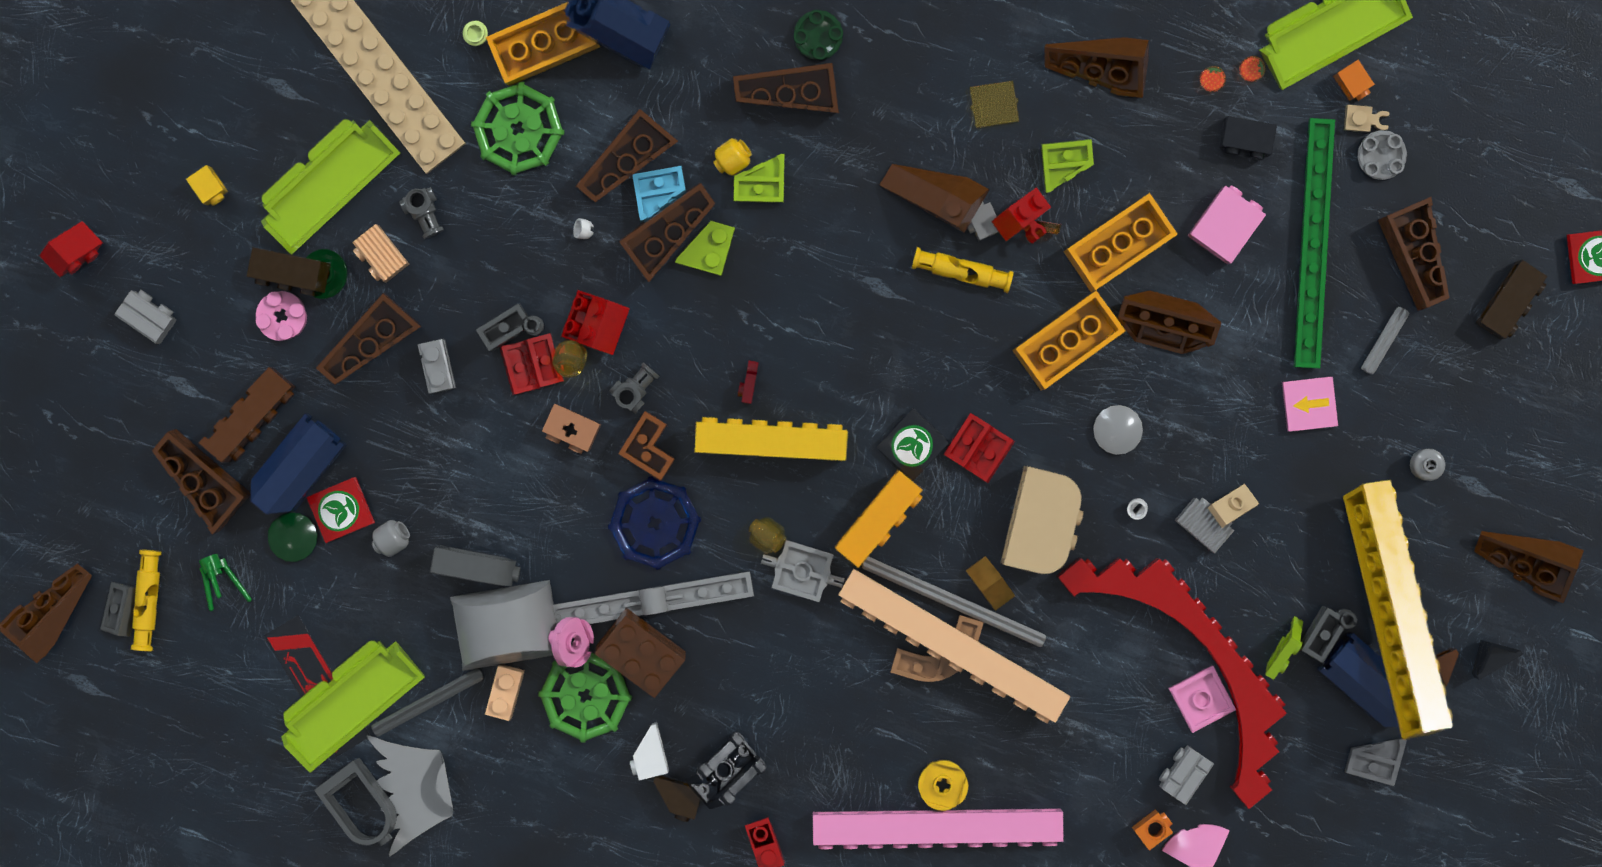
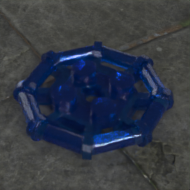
(641, 518)

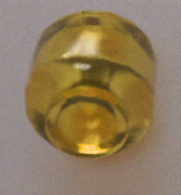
(569, 358)
(767, 535)

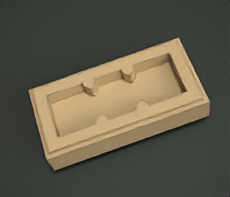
(1233, 505)

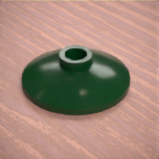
(337, 271)

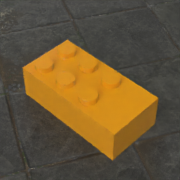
(537, 45)
(1120, 242)
(1068, 340)
(878, 518)

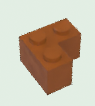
(641, 449)

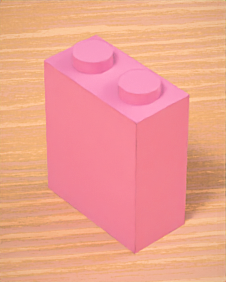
(1227, 224)

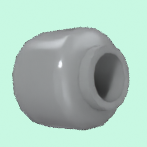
(1434, 460)
(390, 538)

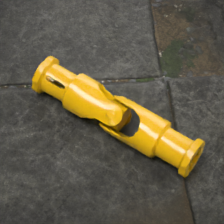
(951, 267)
(143, 619)

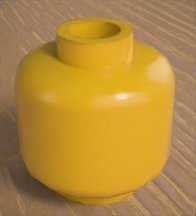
(732, 157)

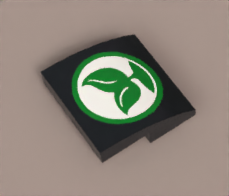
(913, 444)

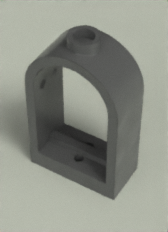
(474, 566)
(340, 779)

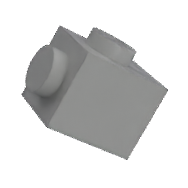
(981, 222)

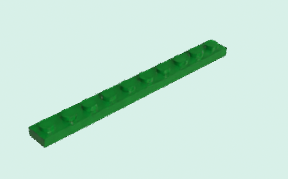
(1314, 243)

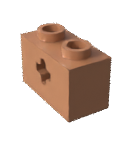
(561, 417)

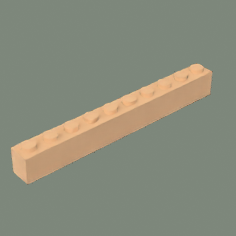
(953, 645)

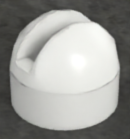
(582, 229)
(1141, 513)

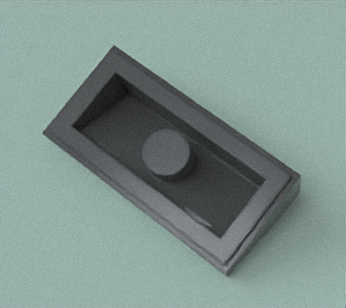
(119, 610)

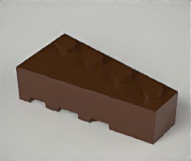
(793, 88)
(629, 152)
(1417, 252)
(373, 334)
(202, 480)

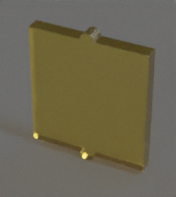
(994, 104)

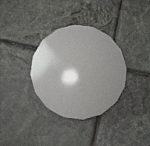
(1382, 155)
(1118, 429)

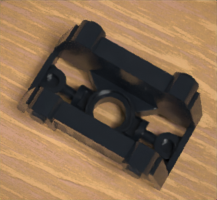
(736, 777)

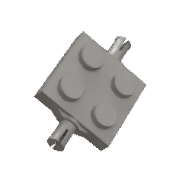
(802, 571)

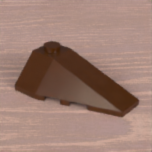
(1107, 62)
(943, 195)
(1539, 562)
(43, 619)

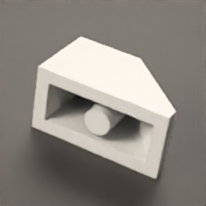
(650, 756)

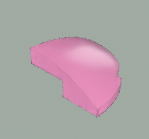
(1198, 845)

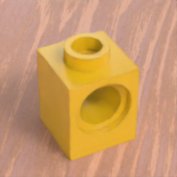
(207, 186)

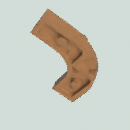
(928, 667)

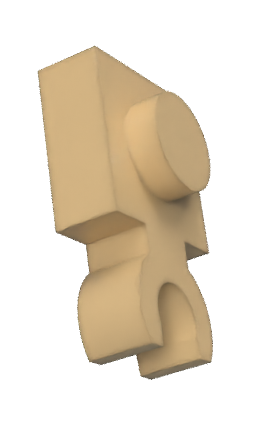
(1361, 119)

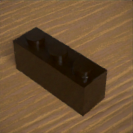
(288, 271)
(1512, 300)

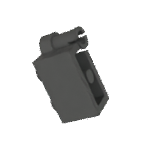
(509, 326)
(1325, 632)

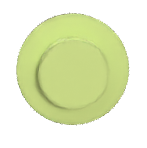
(475, 33)

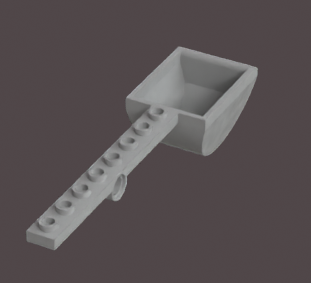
(516, 620)

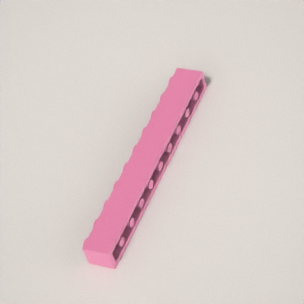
(937, 826)

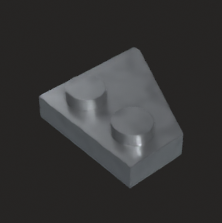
(1377, 761)

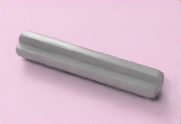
(1385, 340)

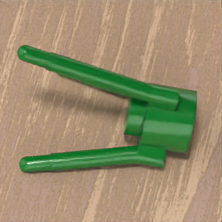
(210, 568)

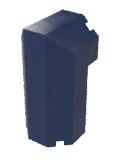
(620, 28)
(295, 466)
(1362, 677)

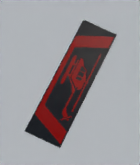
(304, 664)

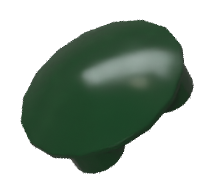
(818, 34)
(292, 537)

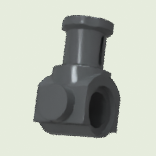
(424, 212)
(635, 387)

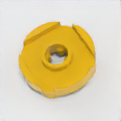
(950, 797)

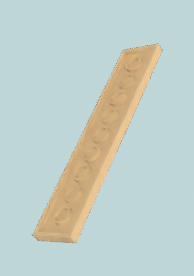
(383, 79)

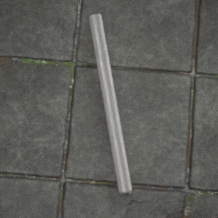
(954, 601)

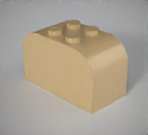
(1042, 522)

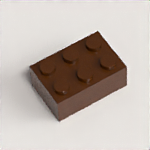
(640, 652)

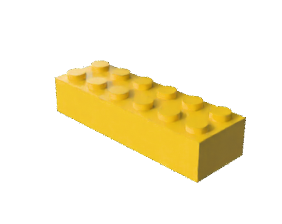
(771, 440)

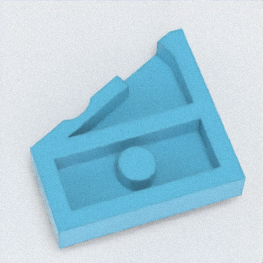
(657, 190)

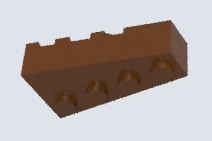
(663, 233)
(249, 416)

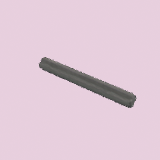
(427, 702)

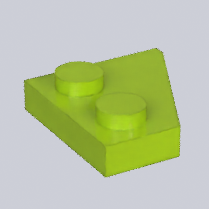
(1065, 161)
(761, 182)
(708, 249)
(1287, 646)

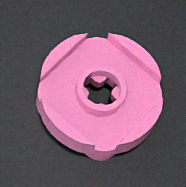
(274, 303)
(561, 642)

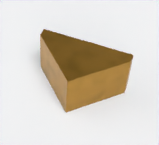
(990, 583)

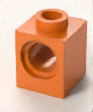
(1354, 81)
(1151, 840)

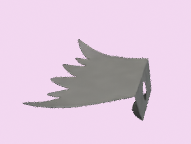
(417, 786)

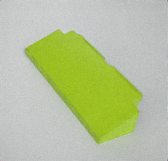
(1324, 33)
(333, 176)
(349, 702)

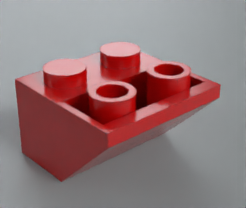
(595, 322)

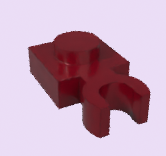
(747, 389)

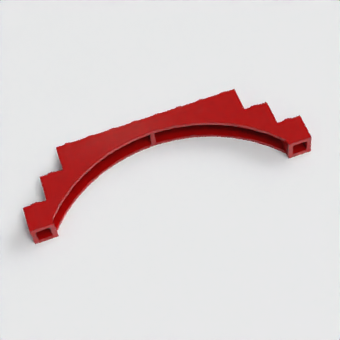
(1254, 704)

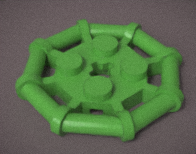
(512, 115)
(589, 709)

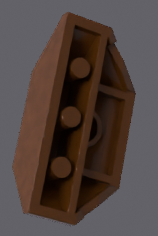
(1168, 322)

